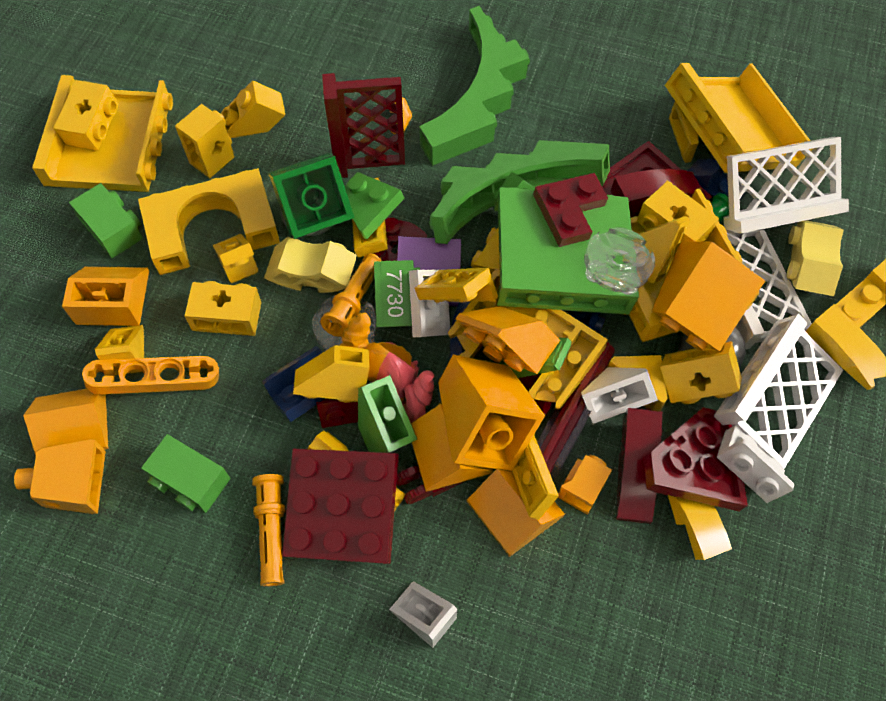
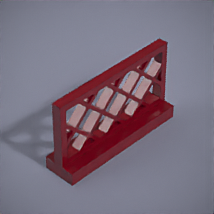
(340, 107)

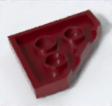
(689, 465)

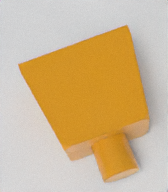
(65, 476)

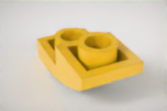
(703, 527)

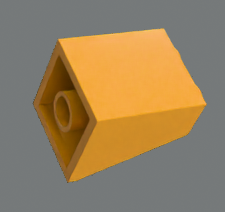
(705, 294)
(486, 413)

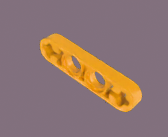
(151, 368)

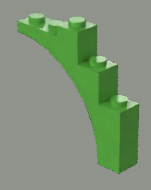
(472, 118)
(472, 189)

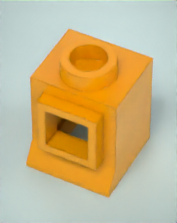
(584, 483)

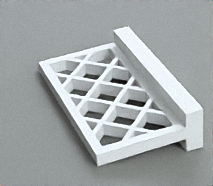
(783, 211)
(749, 324)
(766, 368)

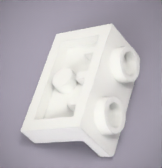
(427, 316)
(753, 465)

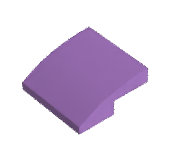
(429, 254)

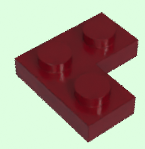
(564, 204)

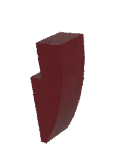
(642, 184)
(639, 437)

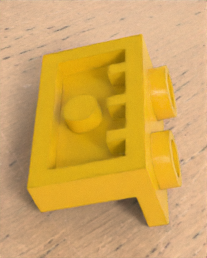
(458, 286)

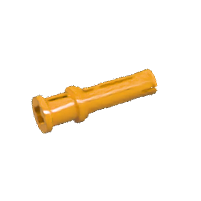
(348, 302)
(269, 512)

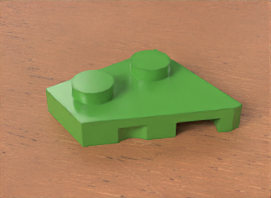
(371, 202)

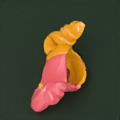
(392, 360)

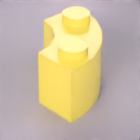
(815, 257)
(312, 265)

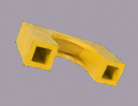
(169, 212)

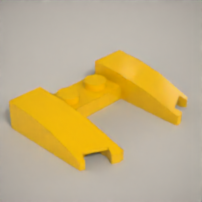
(840, 330)
(583, 353)

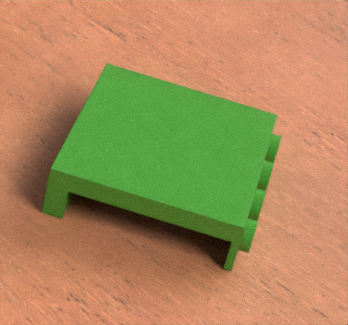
(550, 276)

